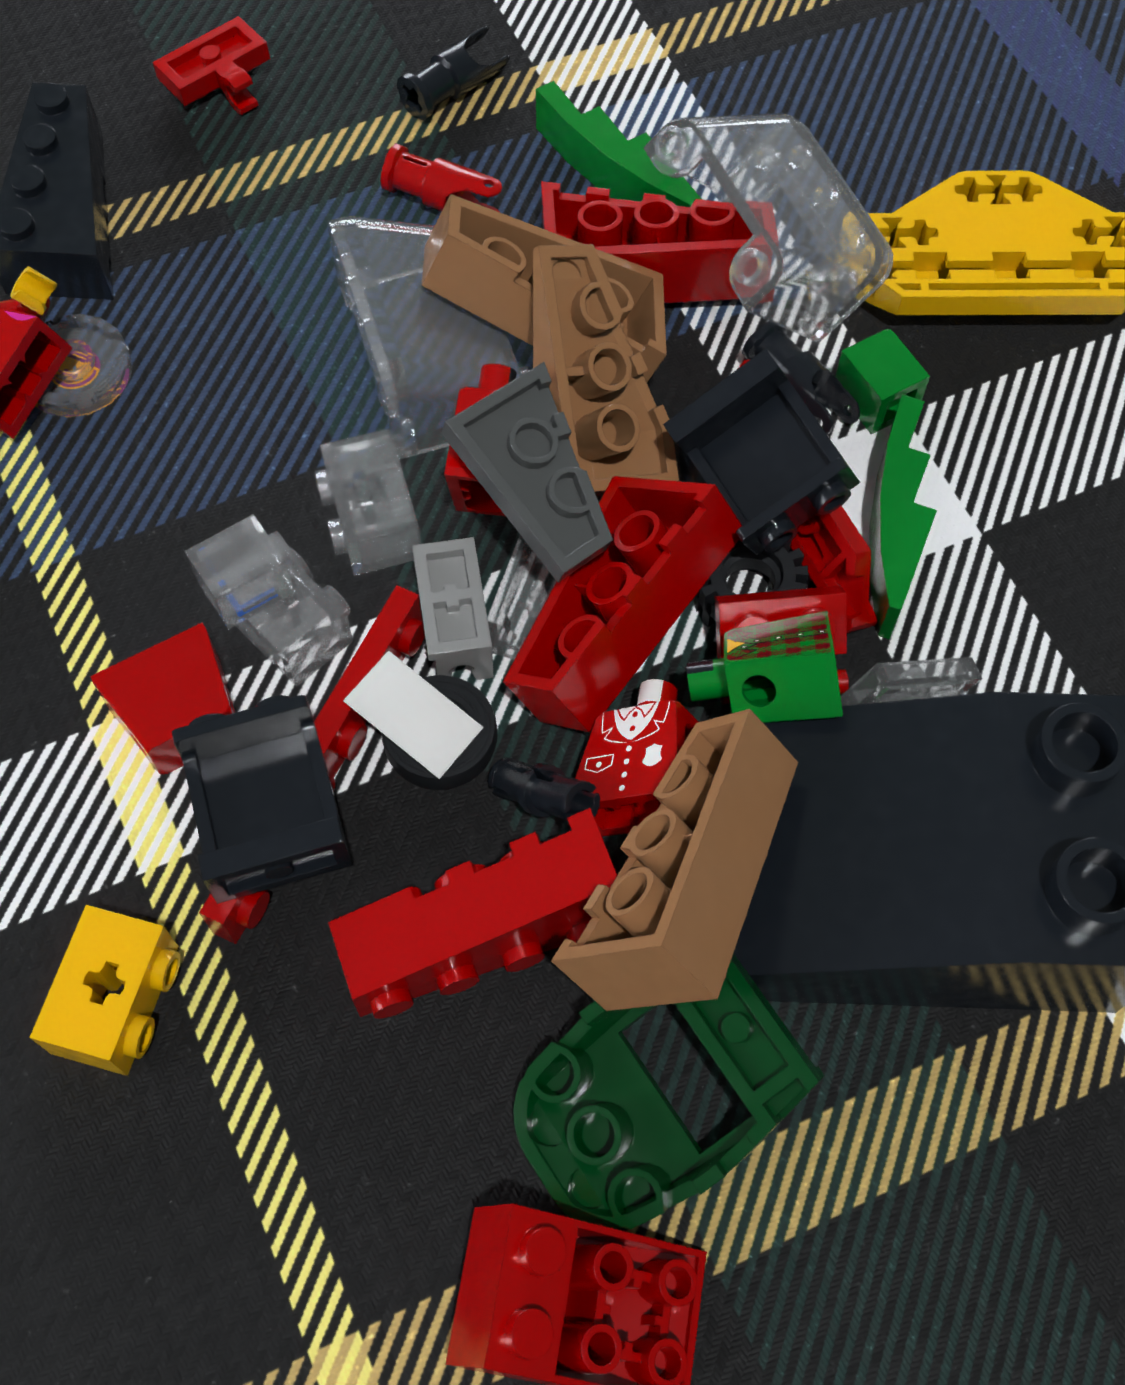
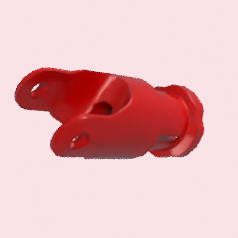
(434, 179)

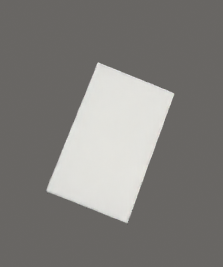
(413, 714)

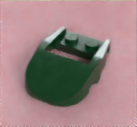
(609, 1134)

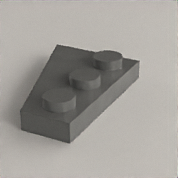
(527, 465)

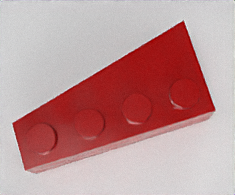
(683, 243)
(623, 601)
(472, 920)

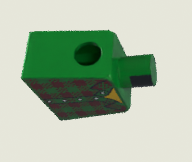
(775, 670)

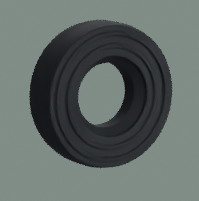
(472, 759)

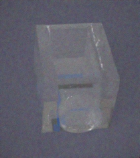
(242, 570)

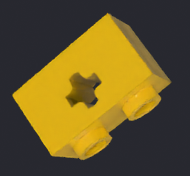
(101, 957)

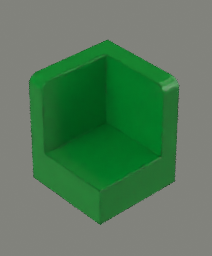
(877, 376)

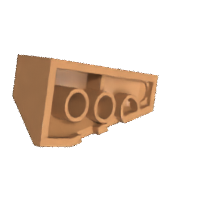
(595, 370)

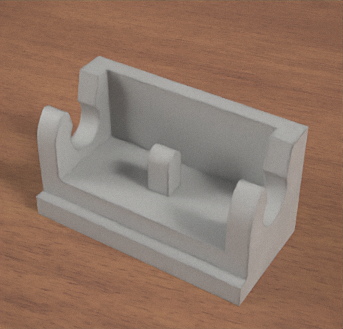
(453, 606)

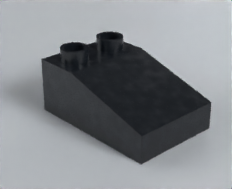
(948, 857)

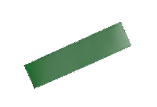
(602, 152)
(897, 523)

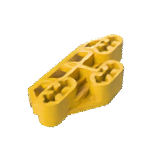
(1002, 250)

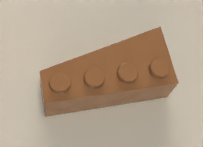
(487, 268)
(688, 874)

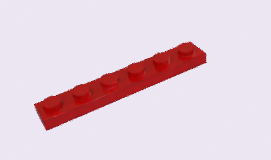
(340, 732)

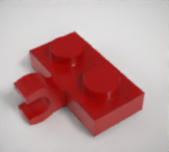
(215, 61)

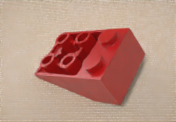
(574, 1302)

